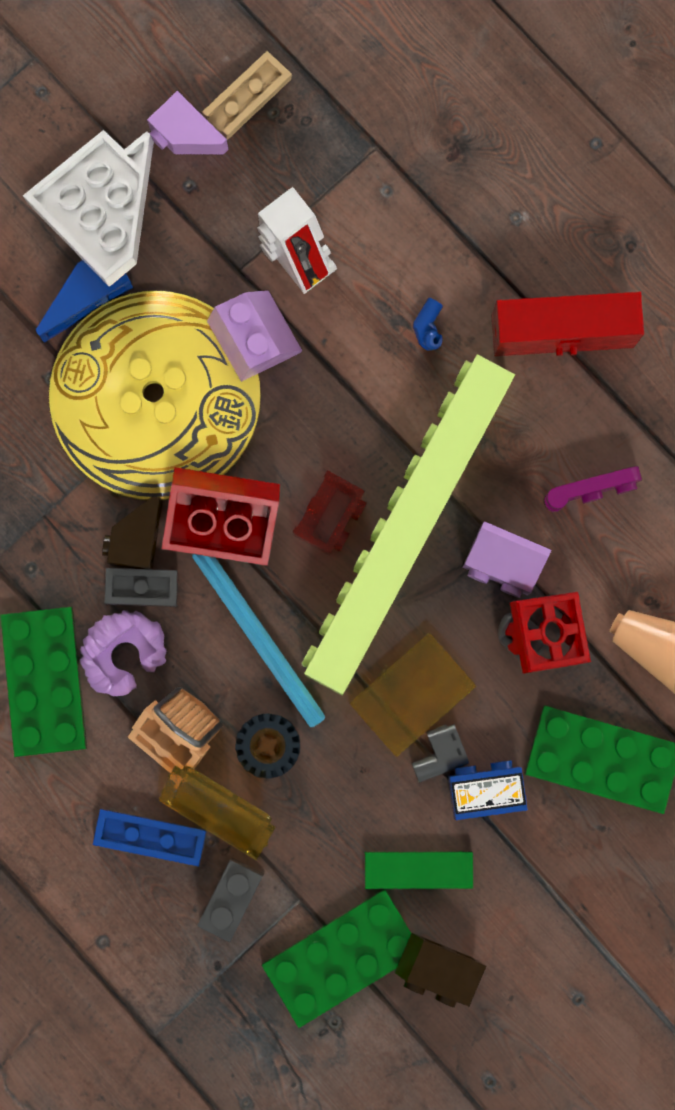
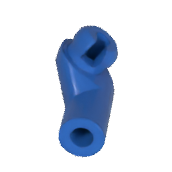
(425, 327)

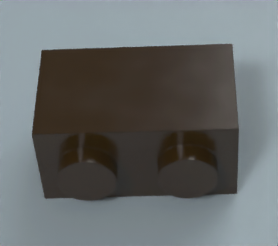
(439, 970)

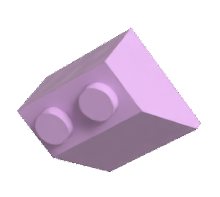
(253, 333)
(505, 560)

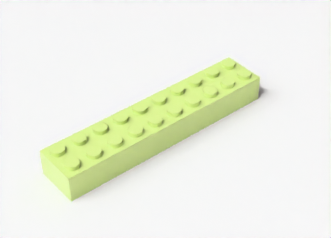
(409, 525)

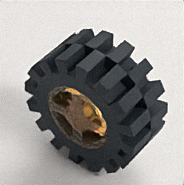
(258, 752)

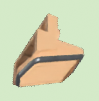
(176, 730)

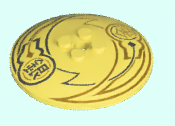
(101, 402)

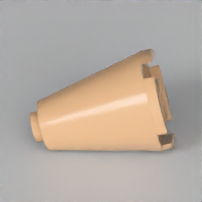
(649, 643)

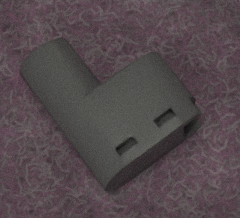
(447, 753)

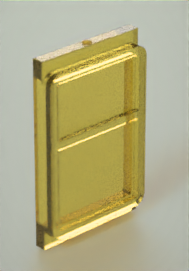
(217, 810)

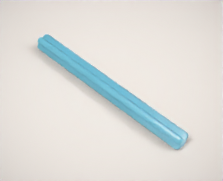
(260, 639)

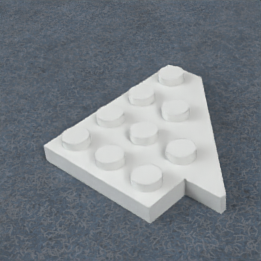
(98, 202)

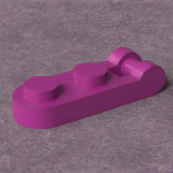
(592, 488)

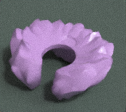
(109, 633)

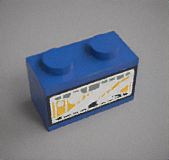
(487, 792)

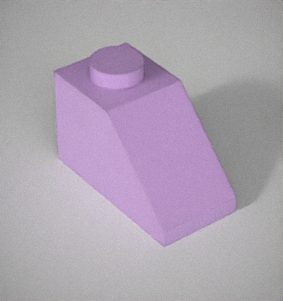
(184, 129)

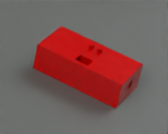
(567, 324)

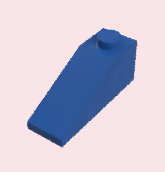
(77, 298)

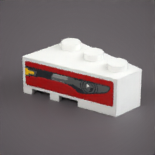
(293, 237)

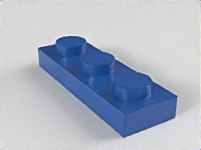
(149, 837)

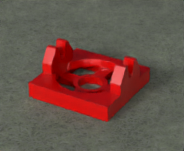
(571, 632)

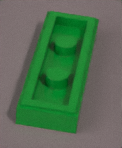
(419, 870)

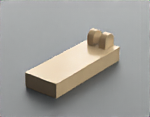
(247, 95)

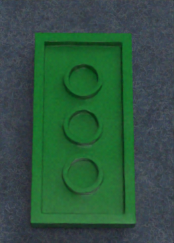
(43, 681)
(602, 759)
(339, 958)

